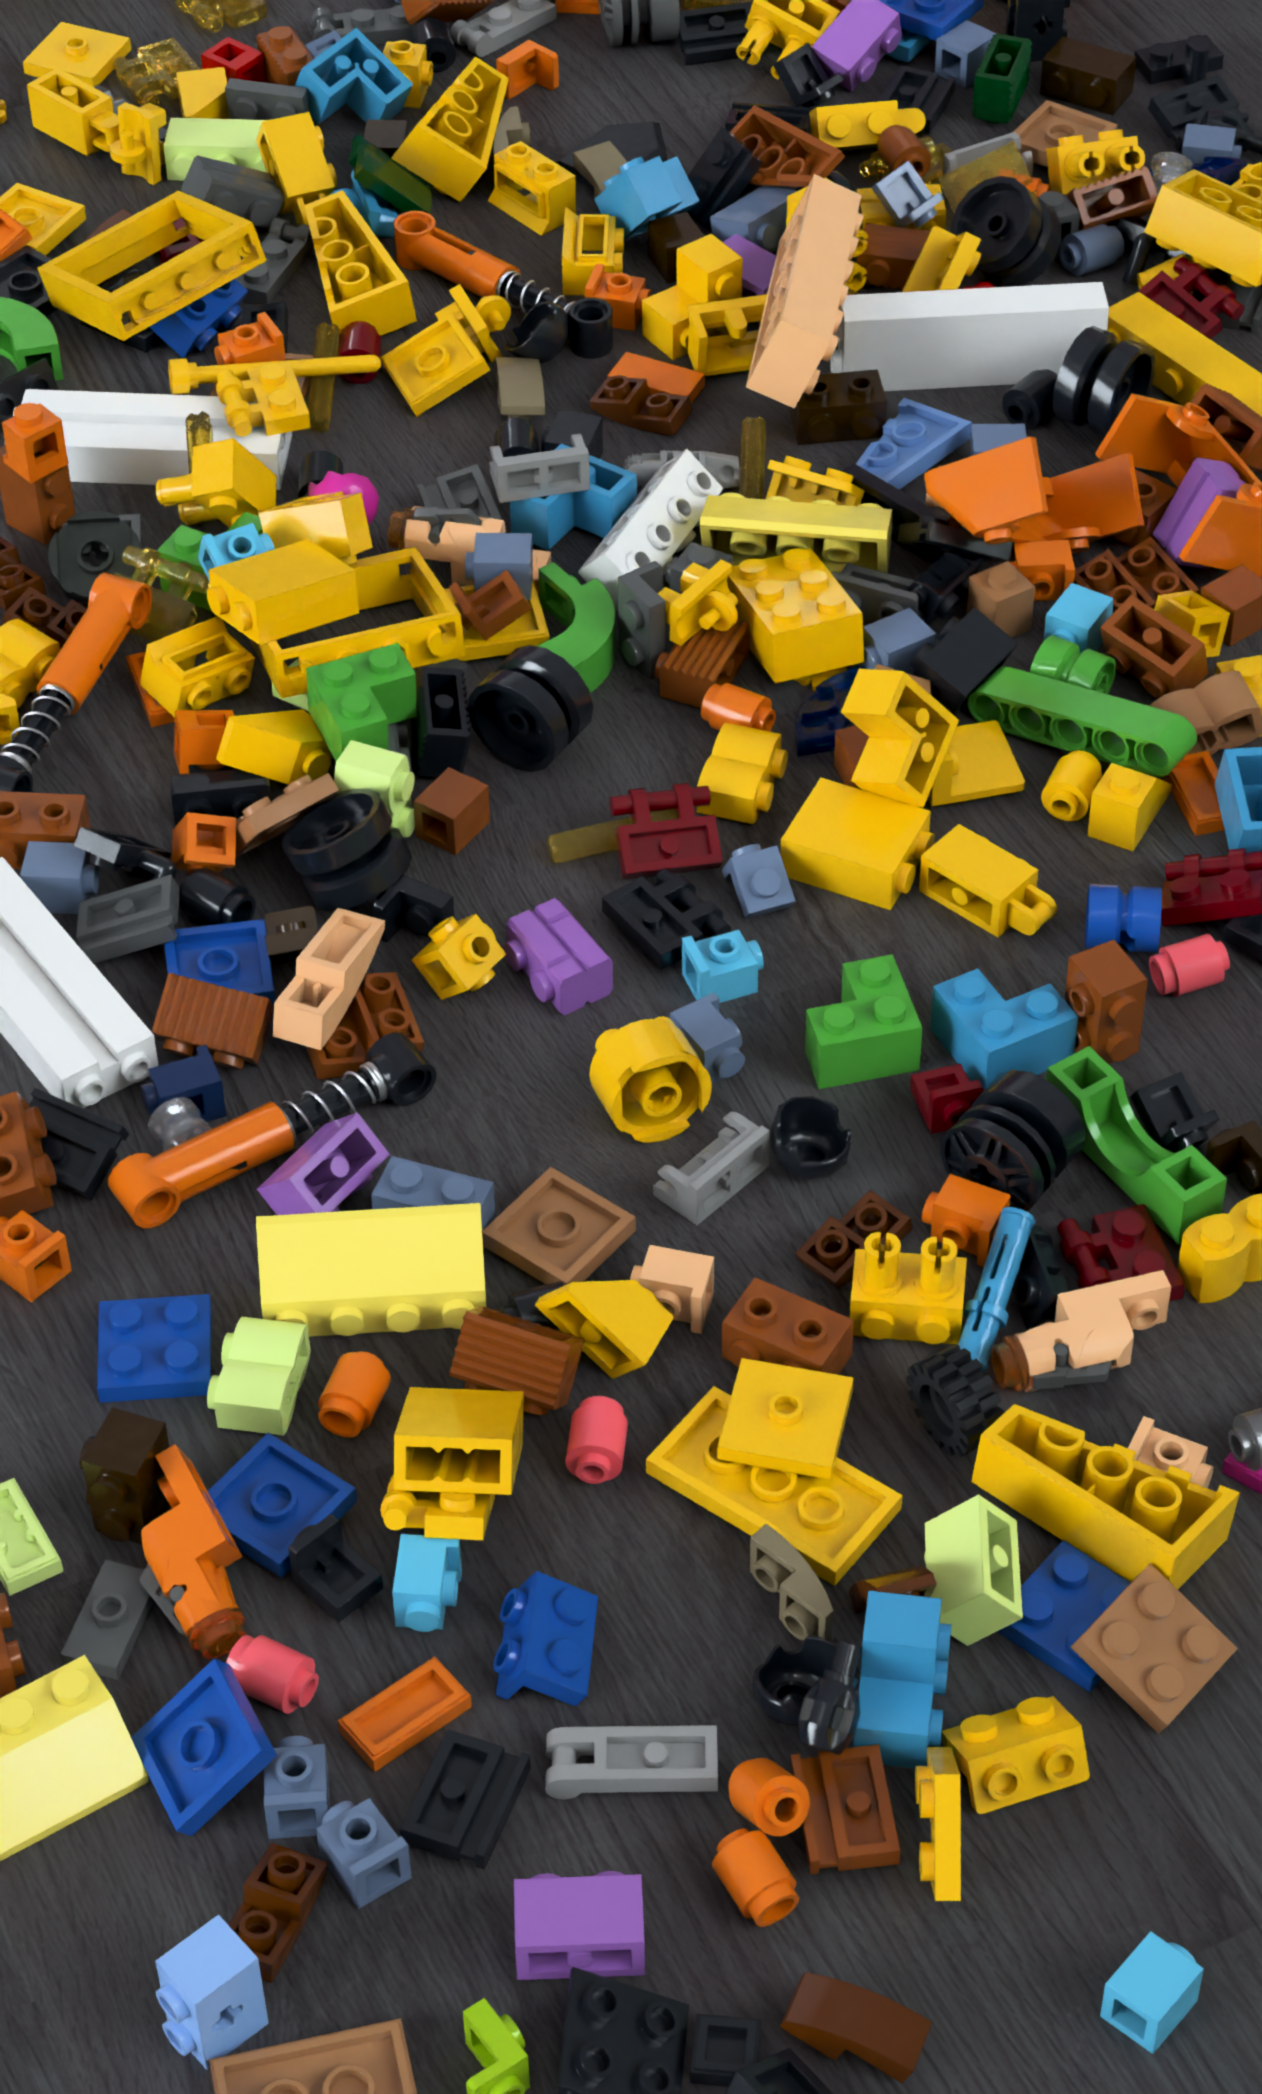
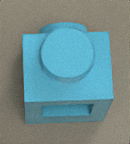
(229, 546)
(721, 965)
(425, 1581)

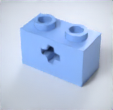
(211, 1992)

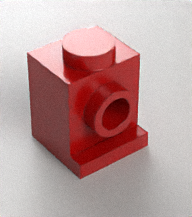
(237, 59)

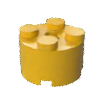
(649, 1079)

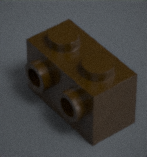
(841, 409)
(124, 1474)

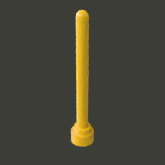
(187, 375)

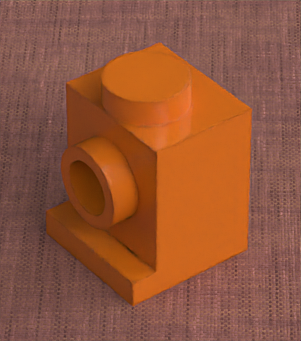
(621, 292)
(251, 343)
(31, 431)
(1046, 566)
(199, 738)
(204, 848)
(965, 1214)
(26, 1245)

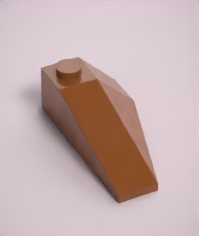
(786, 151)

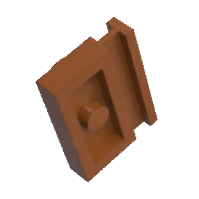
(849, 1810)

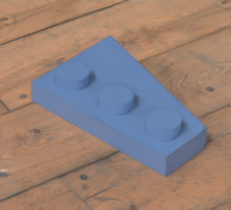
(913, 443)

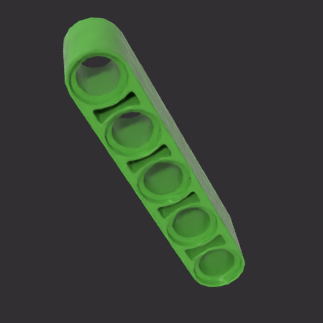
(1083, 720)

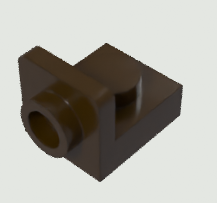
(289, 933)
(1239, 1151)

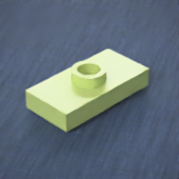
(24, 1546)

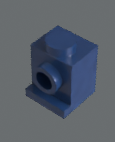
(188, 1078)

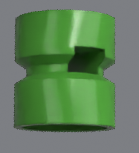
(1064, 662)

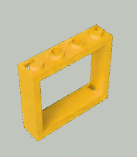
(165, 289)
(379, 583)

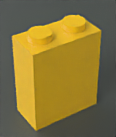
(283, 591)
(856, 843)
(458, 1441)

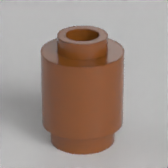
(899, 145)

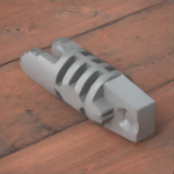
(721, 466)

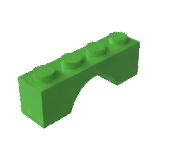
(1170, 1185)

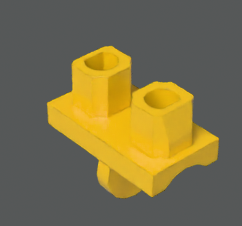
(139, 142)
(488, 316)
(703, 604)

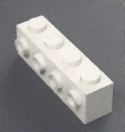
(654, 523)

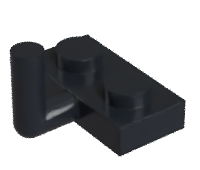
(1179, 59)
(1141, 244)
(125, 852)

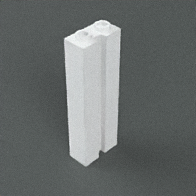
(965, 333)
(143, 435)
(61, 1007)

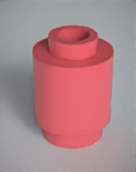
(1189, 965)
(597, 1440)
(273, 1672)

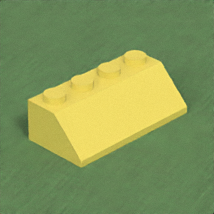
(775, 524)
(372, 1268)
(61, 1755)

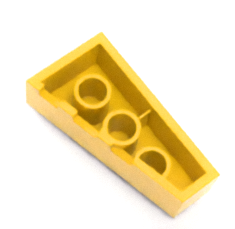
(1102, 1497)

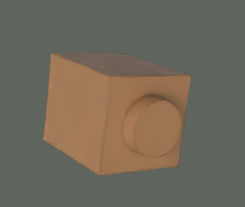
(1003, 598)

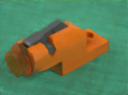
(189, 1559)

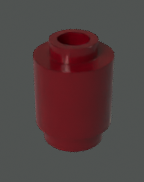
(359, 339)

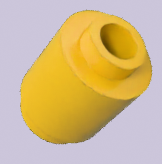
(1071, 785)

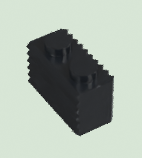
(442, 721)

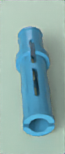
(987, 1311)

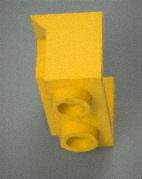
(548, 182)
(589, 233)
(723, 352)
(178, 685)

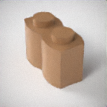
(1219, 710)

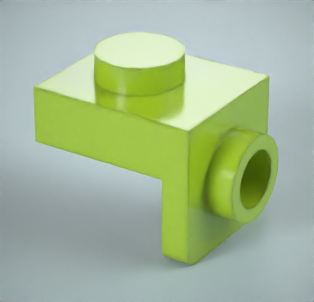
(499, 2050)

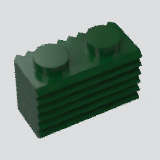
(1001, 78)

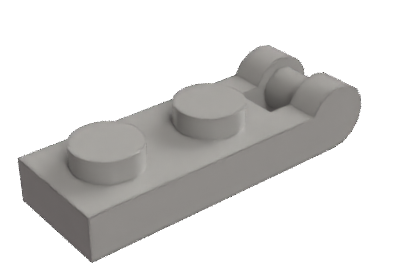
(502, 25)
(631, 1760)

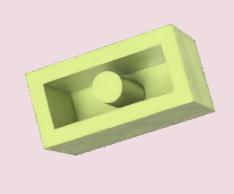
(975, 1568)

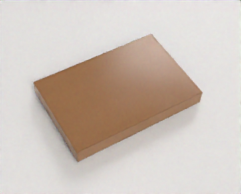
(342, 2062)

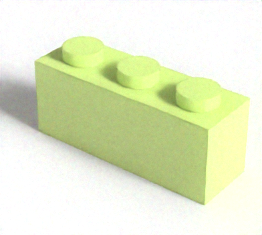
(215, 139)

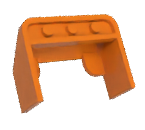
(1167, 441)
(1008, 500)

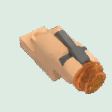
(447, 536)
(1088, 1335)

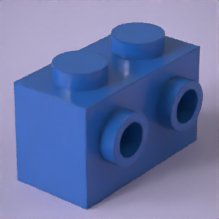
(198, 321)

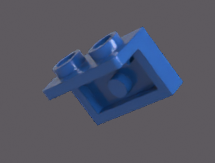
(546, 1639)

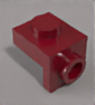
(944, 1095)

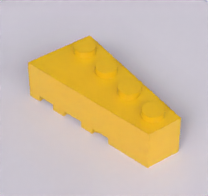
(458, 132)
(356, 269)

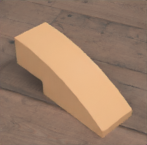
(327, 978)

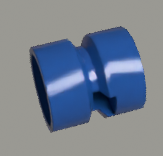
(1125, 917)

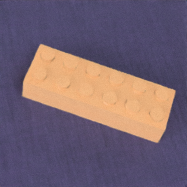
(806, 293)

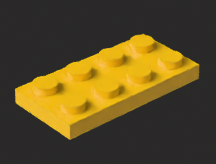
(818, 1516)

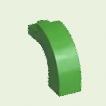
(28, 336)
(589, 620)

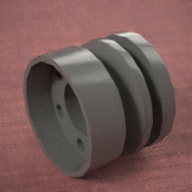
(658, 16)

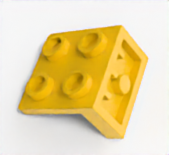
(976, 766)

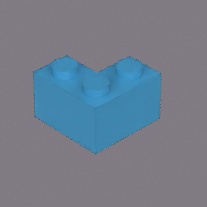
(354, 75)
(646, 193)
(591, 510)
(1001, 1034)
(900, 1671)

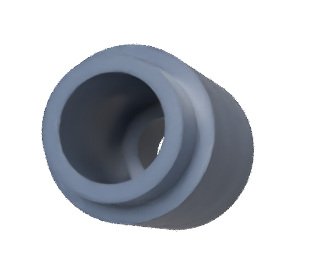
(1091, 249)

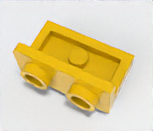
(943, 261)
(799, 484)
(1019, 1753)

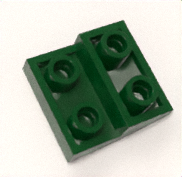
(388, 178)

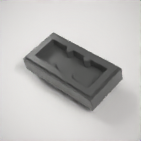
(110, 1620)

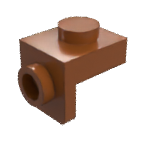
(492, 605)

